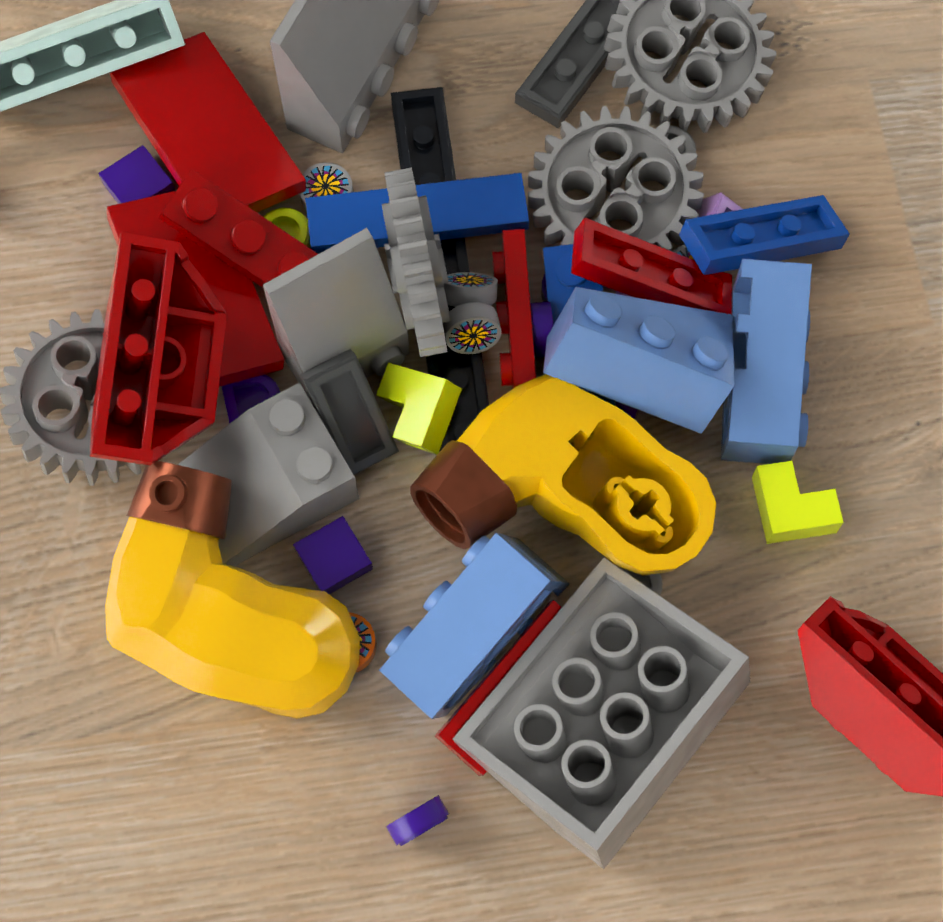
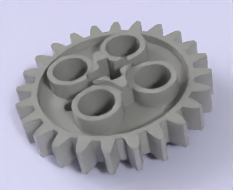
(731, 76)
(577, 165)
(416, 262)
(44, 386)

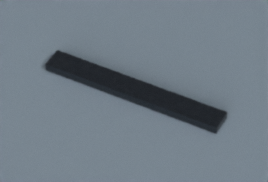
(426, 147)

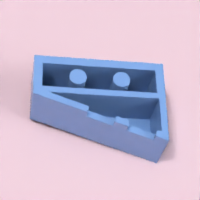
(645, 354)
(770, 370)
(469, 623)

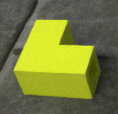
(426, 405)
(786, 512)

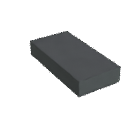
(349, 411)

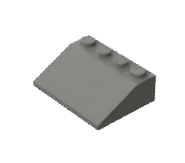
(338, 59)
(605, 710)

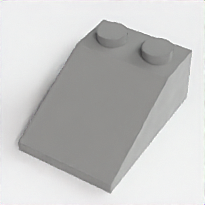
(336, 306)
(280, 471)

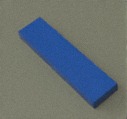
(455, 210)

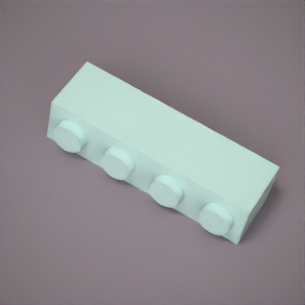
(84, 48)

